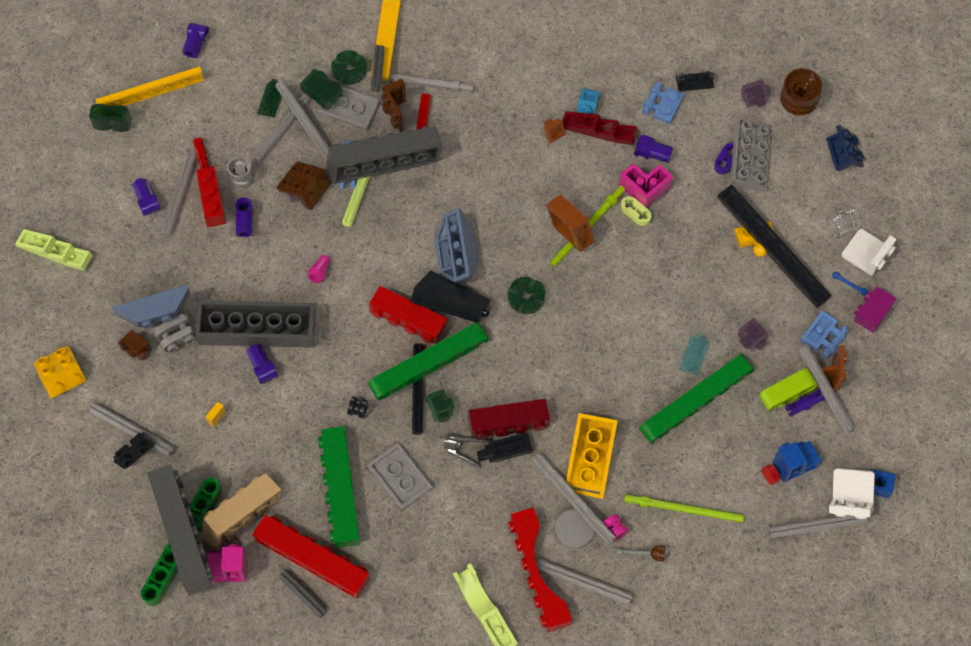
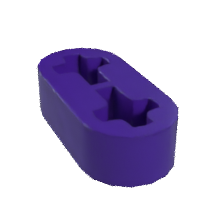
(723, 156)

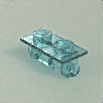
(694, 354)

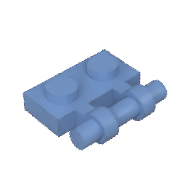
(668, 105)
(818, 332)

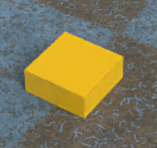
(215, 414)

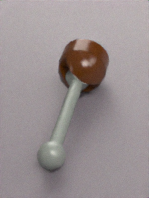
(656, 552)

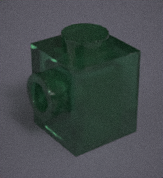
(440, 406)

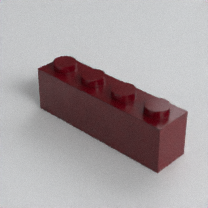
(508, 418)

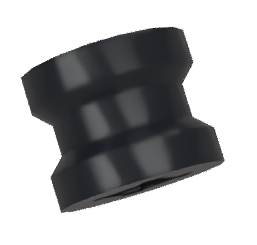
(357, 407)

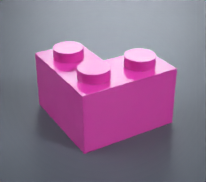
(645, 187)
(228, 564)

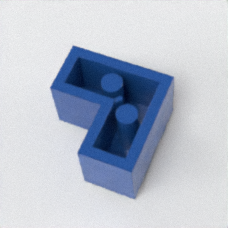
(795, 459)

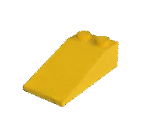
(591, 454)

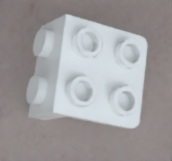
(868, 251)
(852, 493)

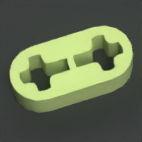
(637, 207)

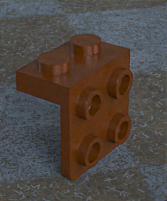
(394, 95)
(306, 183)

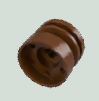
(801, 91)

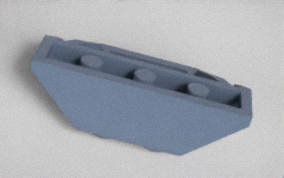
(456, 247)
(153, 308)

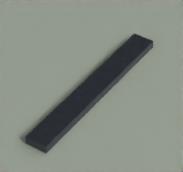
(774, 246)

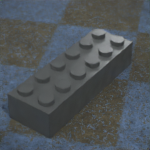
(383, 154)
(255, 323)
(181, 529)

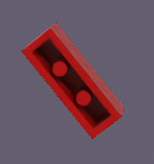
(210, 196)

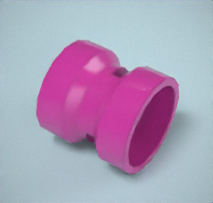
(614, 524)

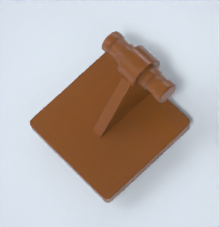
(836, 371)

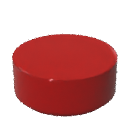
(770, 474)

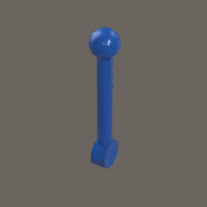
(863, 291)

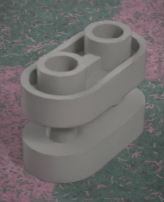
(175, 333)

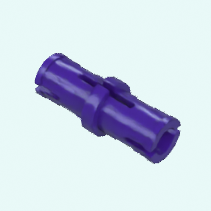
(804, 402)

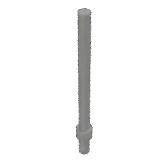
(455, 85)

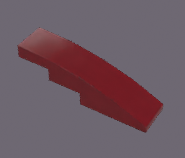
(604, 129)

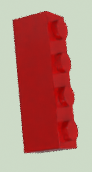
(411, 317)

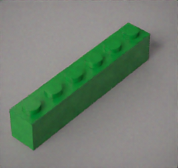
(340, 487)

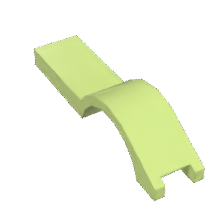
(483, 608)

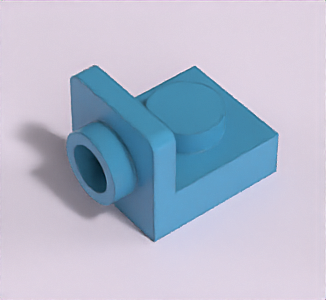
(588, 101)

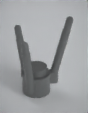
(455, 442)

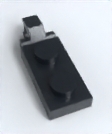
(505, 448)

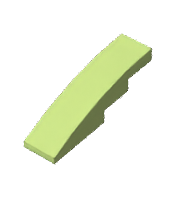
(55, 250)

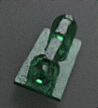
(270, 100)

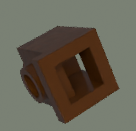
(135, 345)

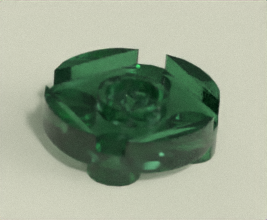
(349, 76)
(530, 286)

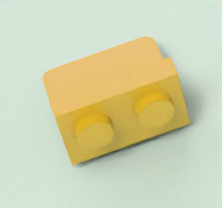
(59, 371)

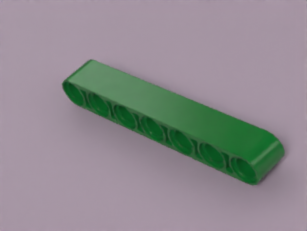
(428, 361)
(695, 398)
(171, 569)

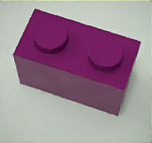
(874, 309)

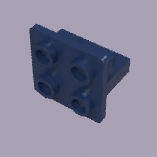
(844, 149)

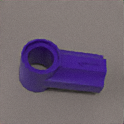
(195, 37)
(649, 148)
(146, 200)
(243, 218)
(262, 366)

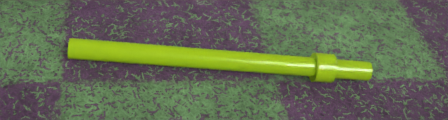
(609, 202)
(645, 501)

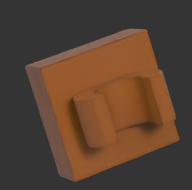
(553, 130)

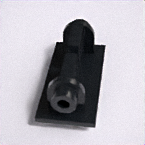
(695, 81)
(128, 455)

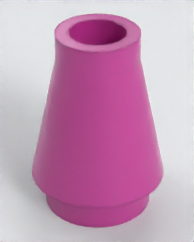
(319, 269)

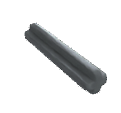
(377, 68)
(303, 593)

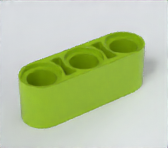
(788, 389)

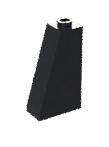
(450, 298)

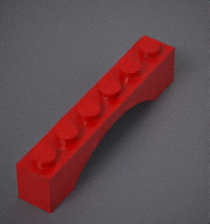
(553, 608)

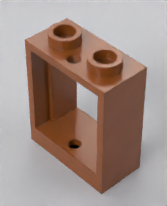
(570, 223)

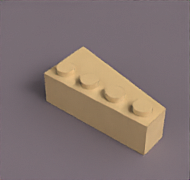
(239, 510)

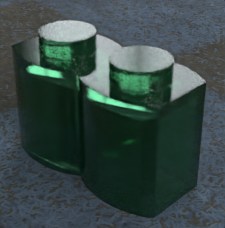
(321, 89)
(112, 117)

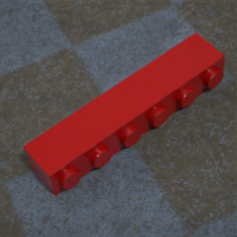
(311, 556)

